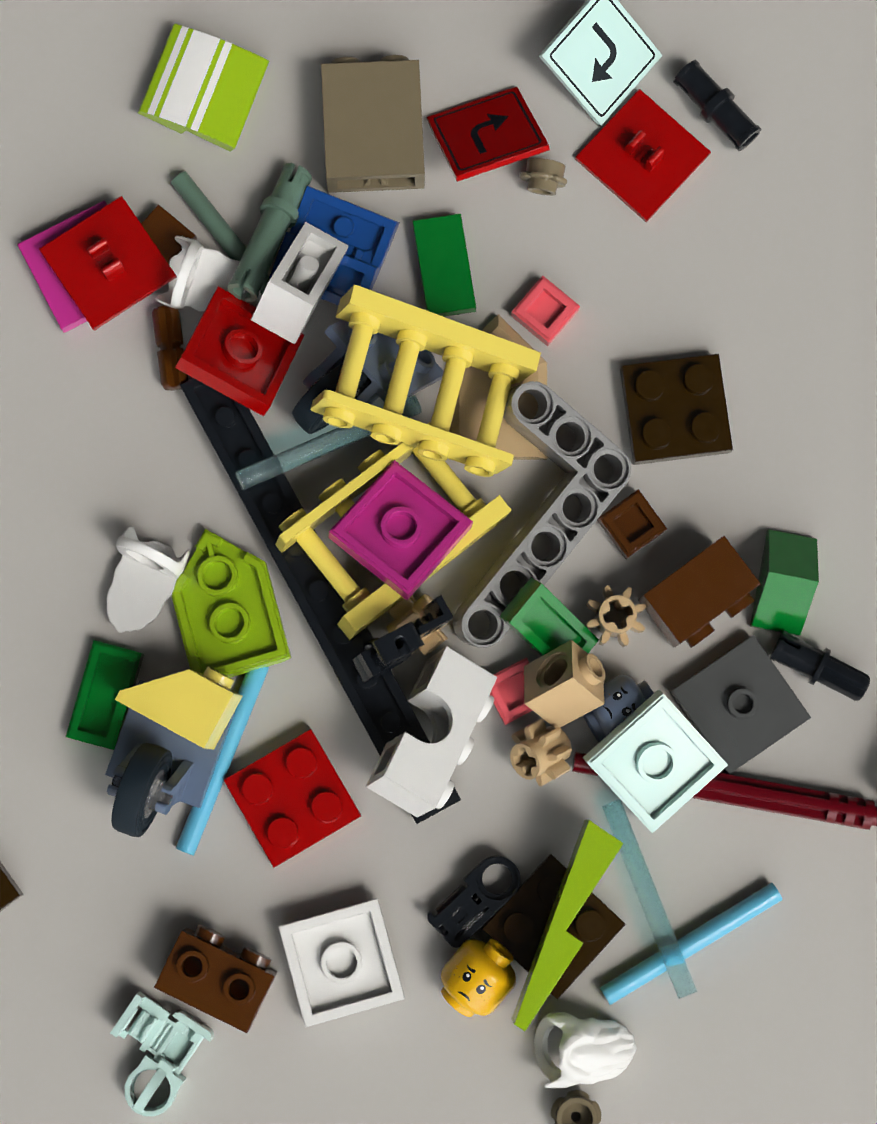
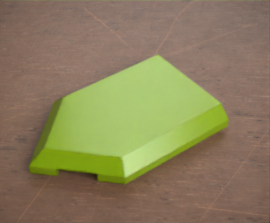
(228, 610)

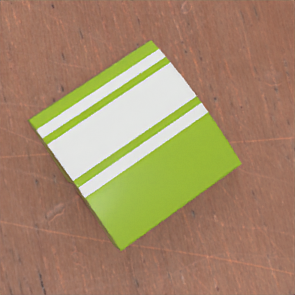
(203, 86)

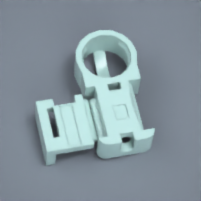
(164, 1040)

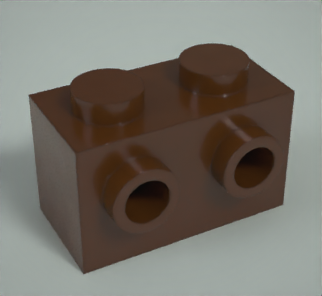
(699, 593)
(216, 977)

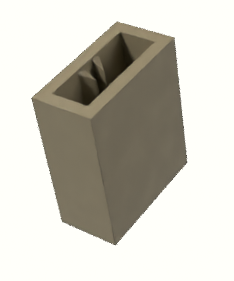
(372, 124)

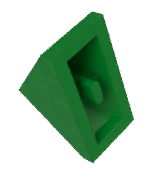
(787, 582)

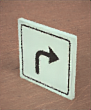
(600, 56)

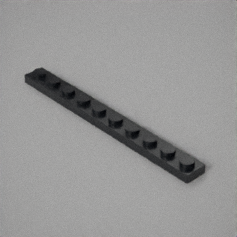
(241, 444)

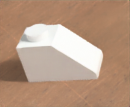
(299, 283)

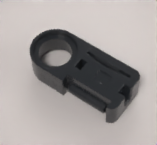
(472, 905)

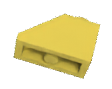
(187, 704)

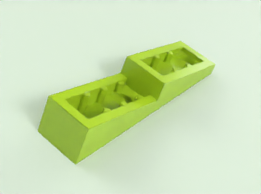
(557, 947)

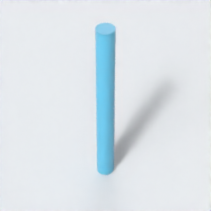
(199, 817)
(693, 942)

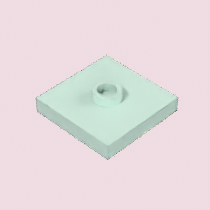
(655, 761)

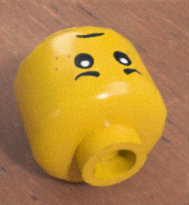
(478, 977)

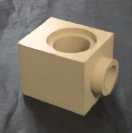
(564, 684)

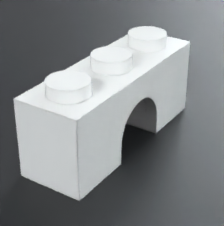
(454, 698)

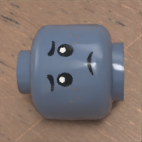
(621, 699)

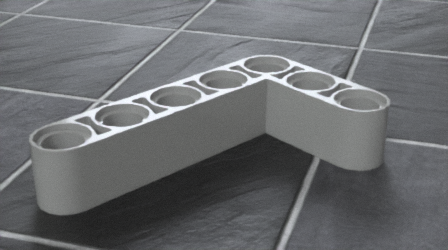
(549, 517)

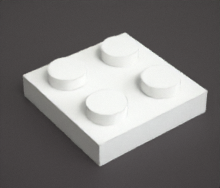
(341, 962)

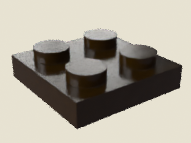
(676, 409)
(525, 915)

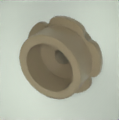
(544, 176)
(576, 1101)

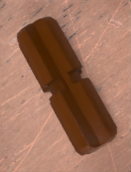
(169, 339)

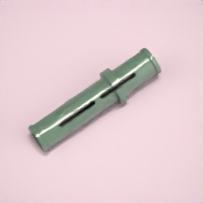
(278, 215)

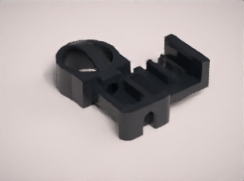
(394, 648)

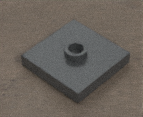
(740, 704)

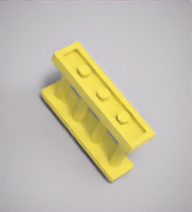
(460, 349)
(360, 604)

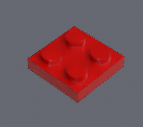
(237, 353)
(292, 798)

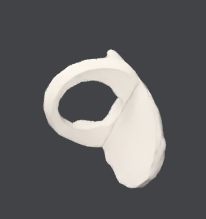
(198, 276)
(141, 581)
(588, 1050)

